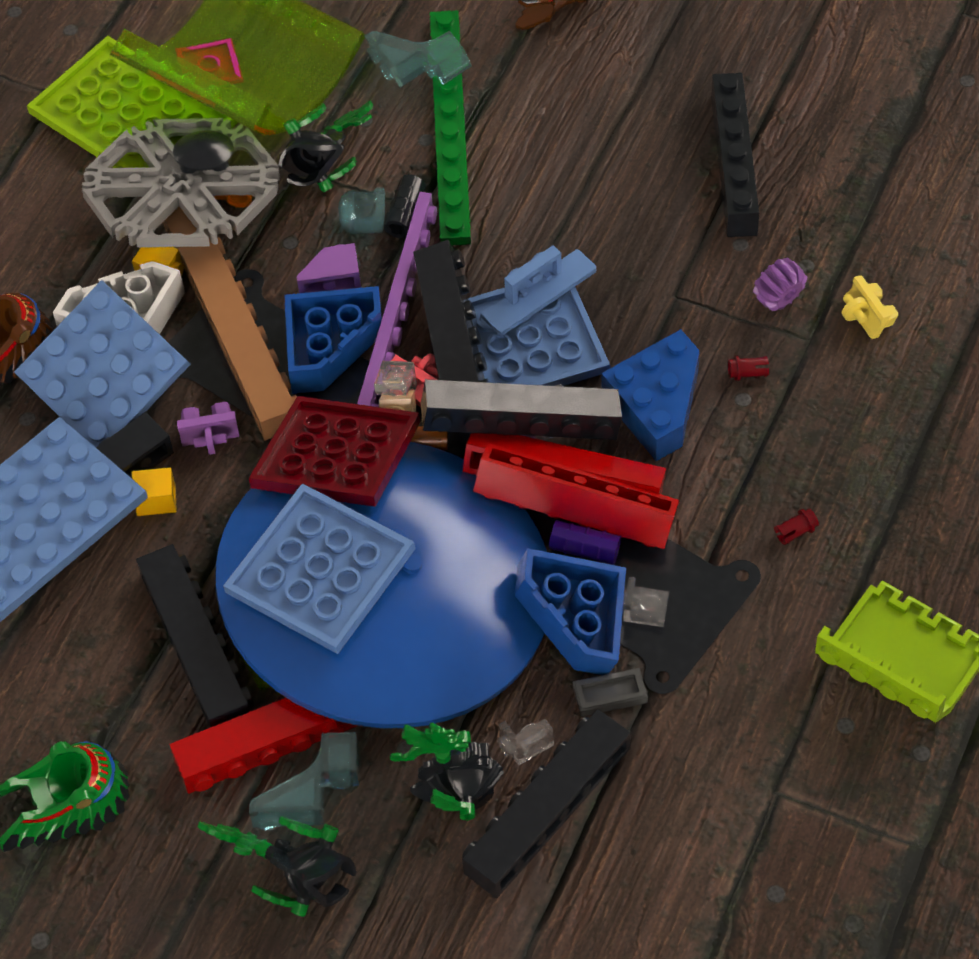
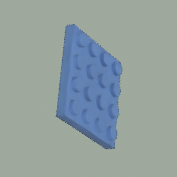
(545, 349)
(102, 366)
(319, 568)

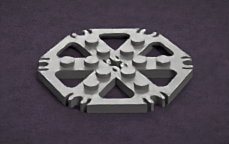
(164, 185)

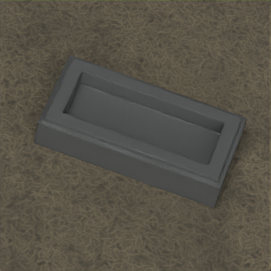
(610, 692)

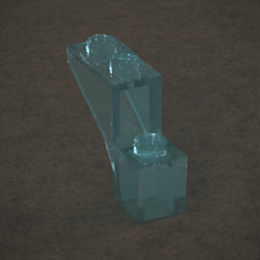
(407, 59)
(303, 794)

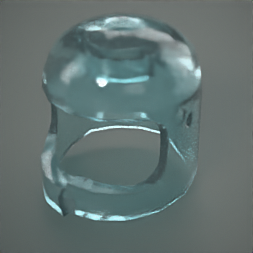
(362, 211)

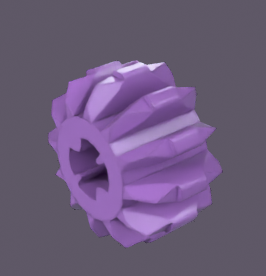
(780, 284)

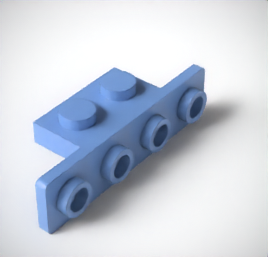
(536, 286)

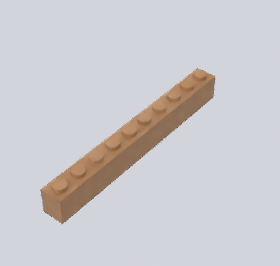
(235, 328)

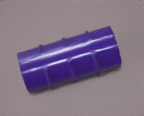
(584, 542)

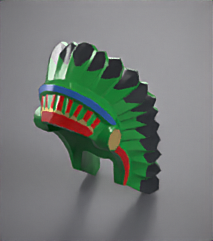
(72, 792)

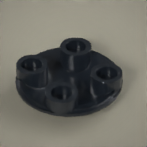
(203, 151)

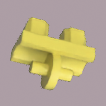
(864, 305)

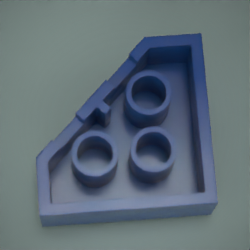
(328, 333)
(657, 392)
(575, 606)

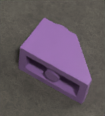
(331, 270)

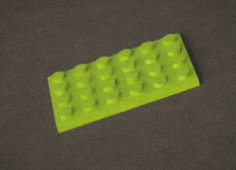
(106, 97)

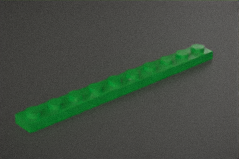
(451, 144)

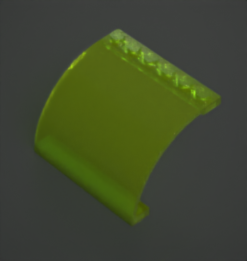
(284, 52)

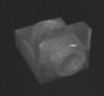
(395, 378)
(644, 604)
(528, 743)

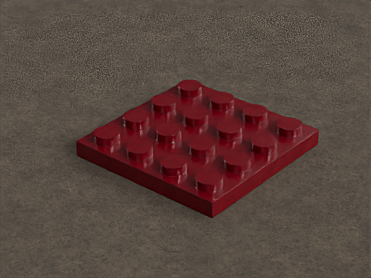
(335, 450)

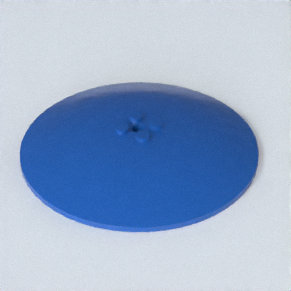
(439, 633)

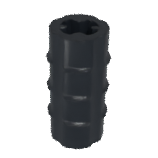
(403, 205)

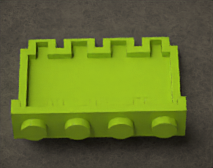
(904, 651)

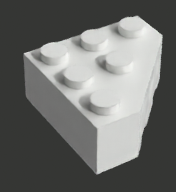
(148, 291)

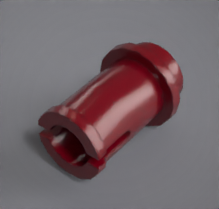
(746, 367)
(797, 526)

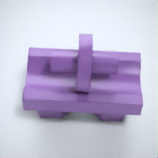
(207, 429)

